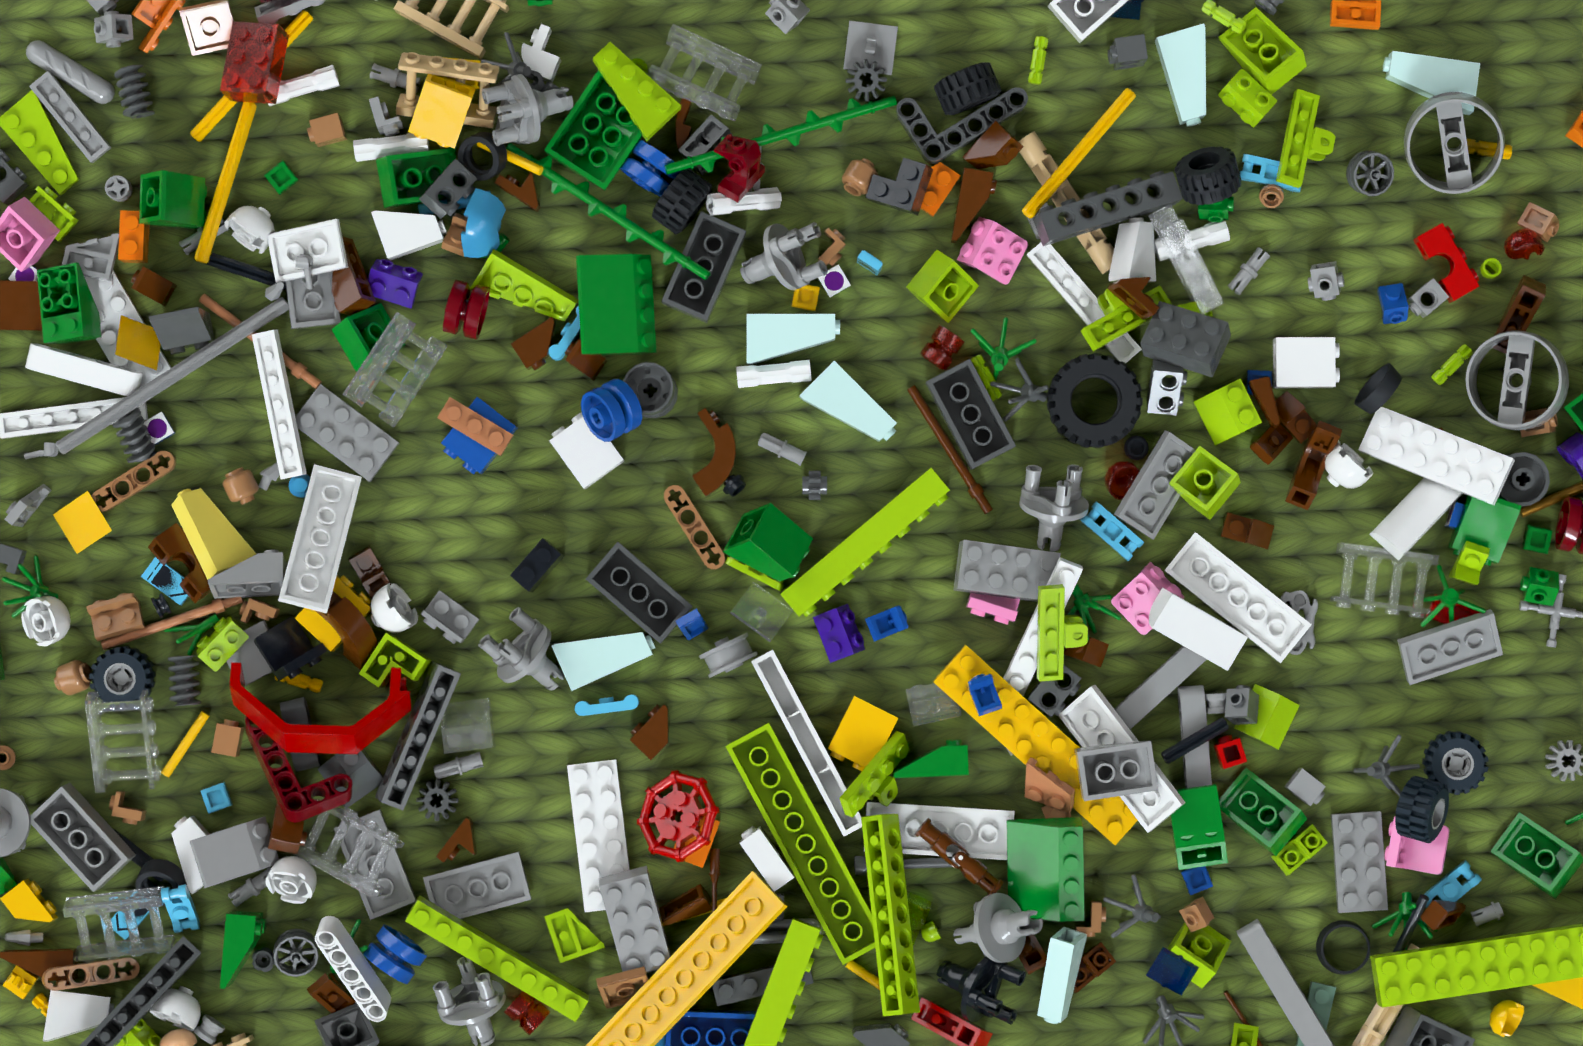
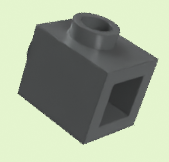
(1241, 705)

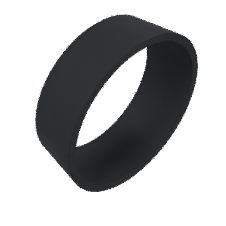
(1378, 389)
(1321, 939)

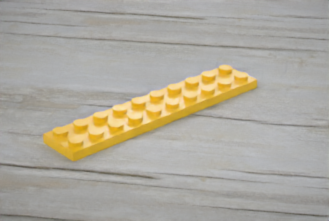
(1032, 735)
(694, 966)

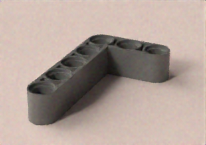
(960, 128)

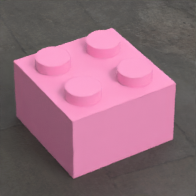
(25, 234)

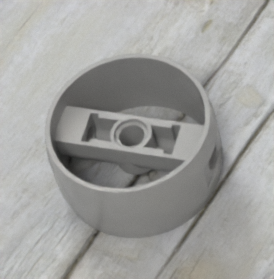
(1455, 159)
(1514, 399)

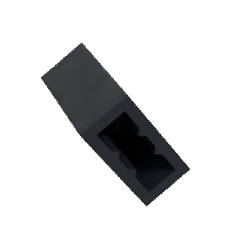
(537, 565)

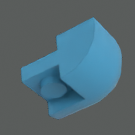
(482, 225)

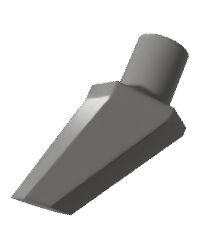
(274, 291)
(269, 474)
(24, 937)

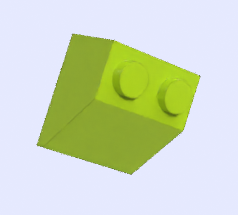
(942, 286)
(1227, 412)
(1205, 482)
(1202, 948)

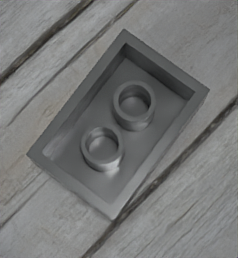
(1186, 339)

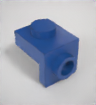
(1393, 303)
(887, 623)
(984, 694)

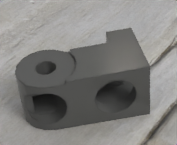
(12, 557)

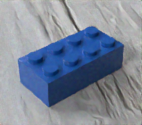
(711, 1028)

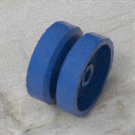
(650, 170)
(611, 410)
(395, 953)

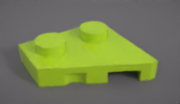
(570, 936)

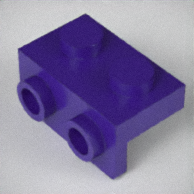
(394, 282)
(839, 633)

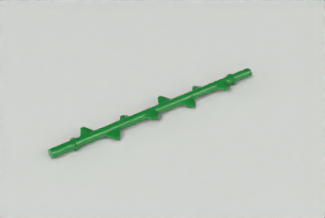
(792, 133)
(617, 214)

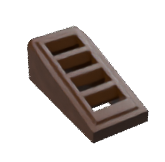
(1264, 395)
(687, 905)
(1442, 913)

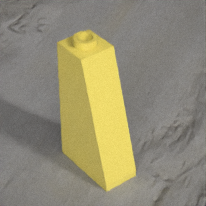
(210, 533)

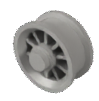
(728, 654)

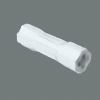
(319, 80)
(376, 148)
(760, 199)
(1209, 234)
(775, 373)

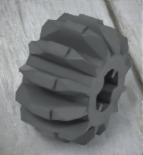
(874, 77)
(429, 796)

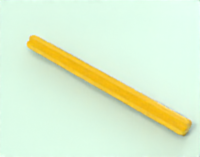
(224, 104)
(1078, 153)
(225, 182)

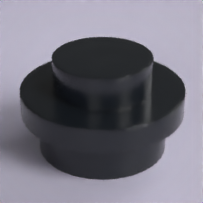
(1136, 447)
(734, 485)

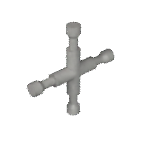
(1556, 612)

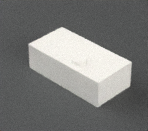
(1084, 16)

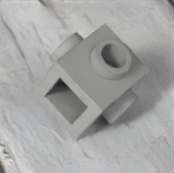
(787, 13)
(113, 29)
(1329, 273)

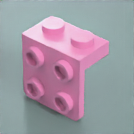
(993, 250)
(1139, 595)
(1001, 607)
(1417, 855)

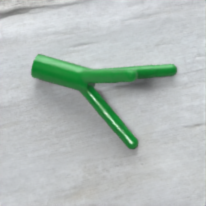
(196, 629)

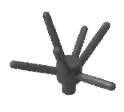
(515, 67)
(1028, 391)
(1382, 769)
(1140, 911)
(1168, 1014)

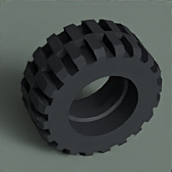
(1122, 381)

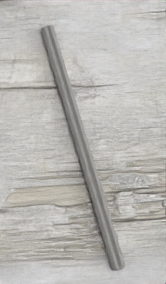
(172, 375)

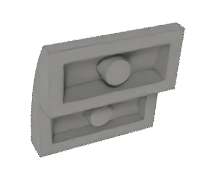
(250, 657)

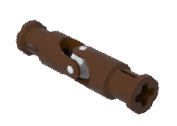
(971, 868)

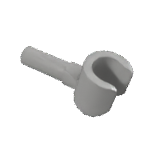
(305, 262)
(49, 450)

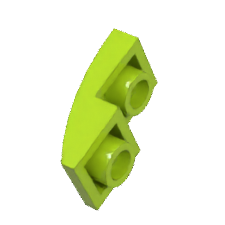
(1299, 849)

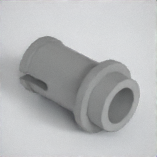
(1487, 914)

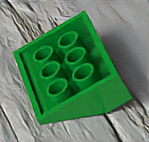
(595, 135)
(616, 304)
(1047, 867)

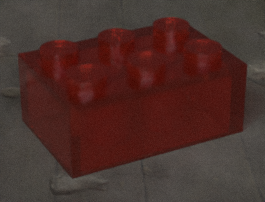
(254, 62)

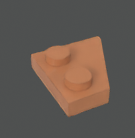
(1047, 788)

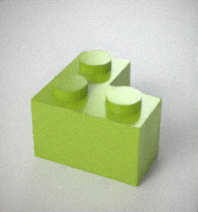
(393, 653)

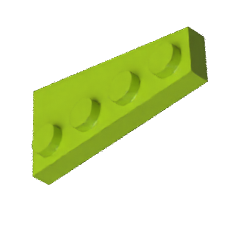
(642, 97)
(34, 135)
(523, 287)

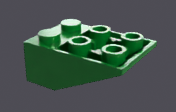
(67, 305)
(1199, 829)

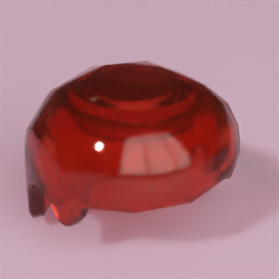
(1523, 243)
(1120, 478)

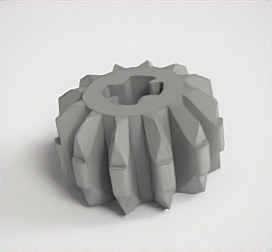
(1565, 770)

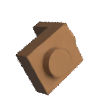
(832, 254)
(129, 814)
(1097, 915)

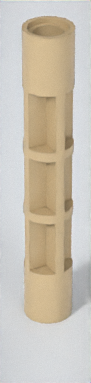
(1043, 167)
(1378, 1023)

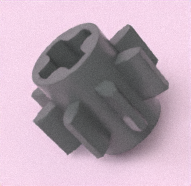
(814, 485)

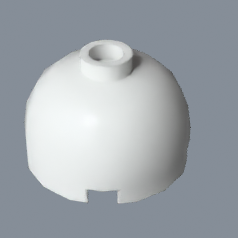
(251, 227)
(1346, 467)
(391, 609)
(46, 620)
(292, 879)
(178, 1007)

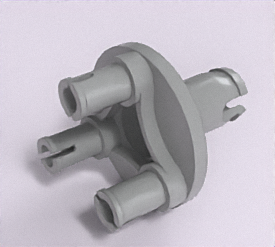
(526, 107)
(784, 257)
(1053, 504)
(525, 654)
(14, 822)
(999, 927)
(471, 1002)

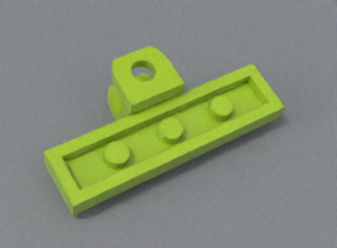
(1302, 140)
(1117, 319)
(1055, 632)
(875, 777)

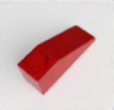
(950, 1025)

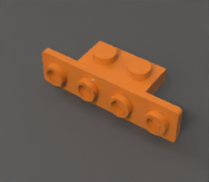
(156, 15)

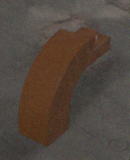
(722, 463)
(1312, 464)
(352, 628)

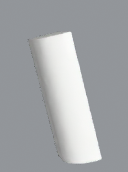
(1414, 516)
(1195, 629)

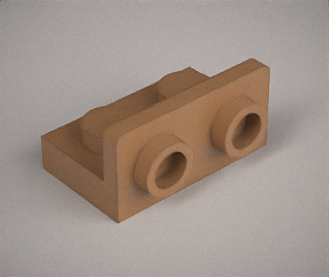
(116, 616)

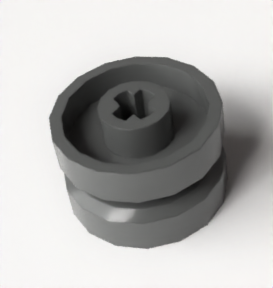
(1534, 480)

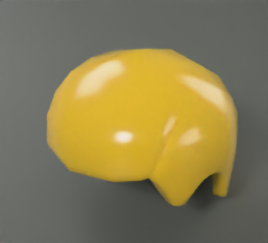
(1506, 1017)

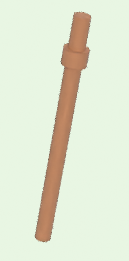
(297, 369)
(217, 606)

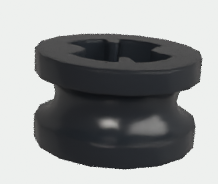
(161, 605)

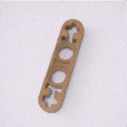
(134, 484)
(697, 525)
(90, 970)

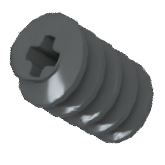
(132, 92)
(136, 437)
(184, 680)

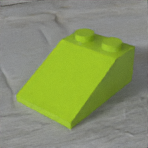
(1264, 51)

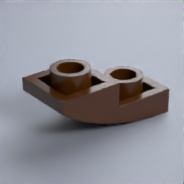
(1093, 965)

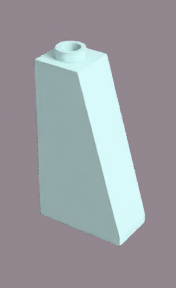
(1185, 71)
(1432, 75)
(783, 334)
(846, 401)
(598, 657)
(1060, 974)

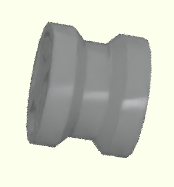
(114, 187)
(1215, 703)
(209, 1029)

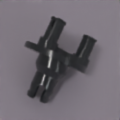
(980, 988)

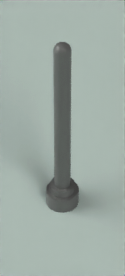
(860, 864)

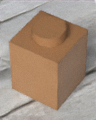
(326, 130)
(228, 738)

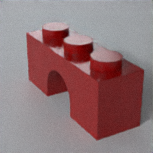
(1440, 242)

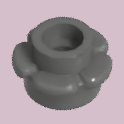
(257, 959)

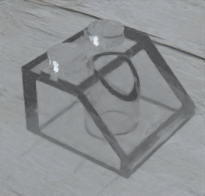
(467, 726)

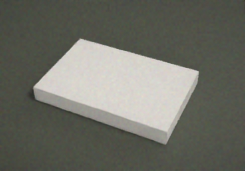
(319, 240)

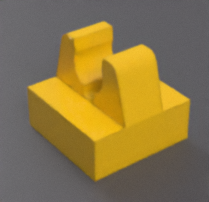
(20, 982)

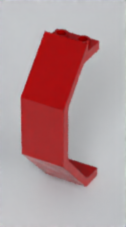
(323, 738)

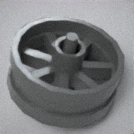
(1370, 173)
(295, 952)

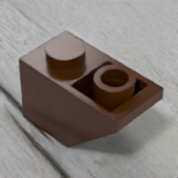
(153, 286)
(587, 364)
(1090, 653)
(654, 733)

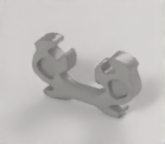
(1297, 601)

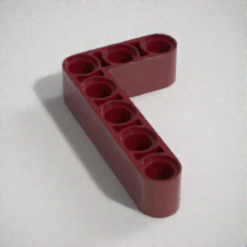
(284, 775)

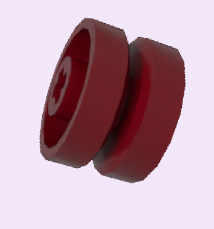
(461, 308)
(1570, 525)

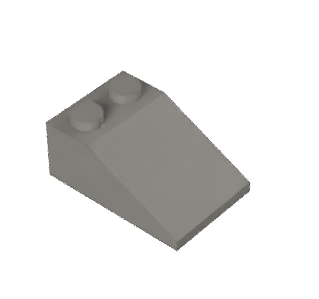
(253, 577)
(1116, 770)
(234, 852)

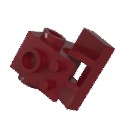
(745, 166)

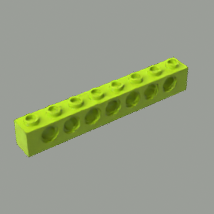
(890, 914)

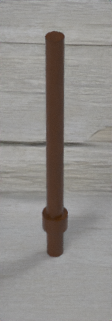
(975, 490)

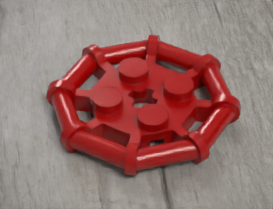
(665, 816)

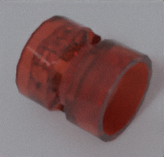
(942, 347)
(527, 1012)

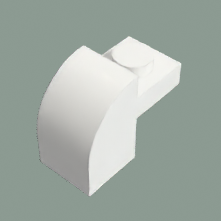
(537, 58)

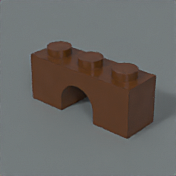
(174, 545)

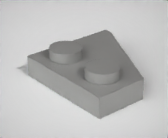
(94, 256)
(20, 512)

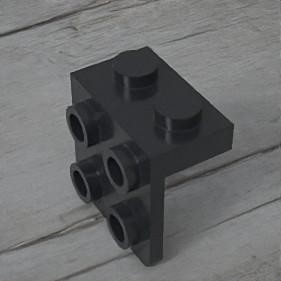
(288, 649)

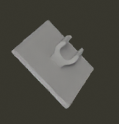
(870, 42)

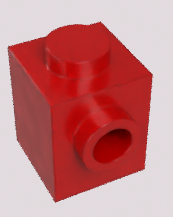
(1229, 752)

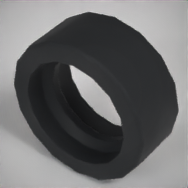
(499, 156)
(160, 868)

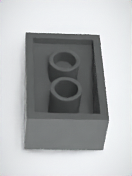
(183, 329)
(1420, 1029)

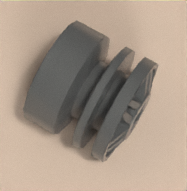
(649, 374)

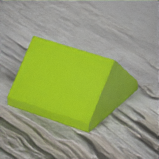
(1273, 718)

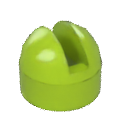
(1493, 266)
(930, 932)

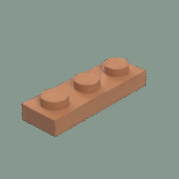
(475, 426)

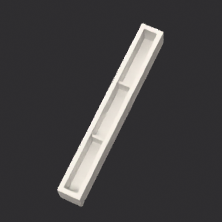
(805, 738)

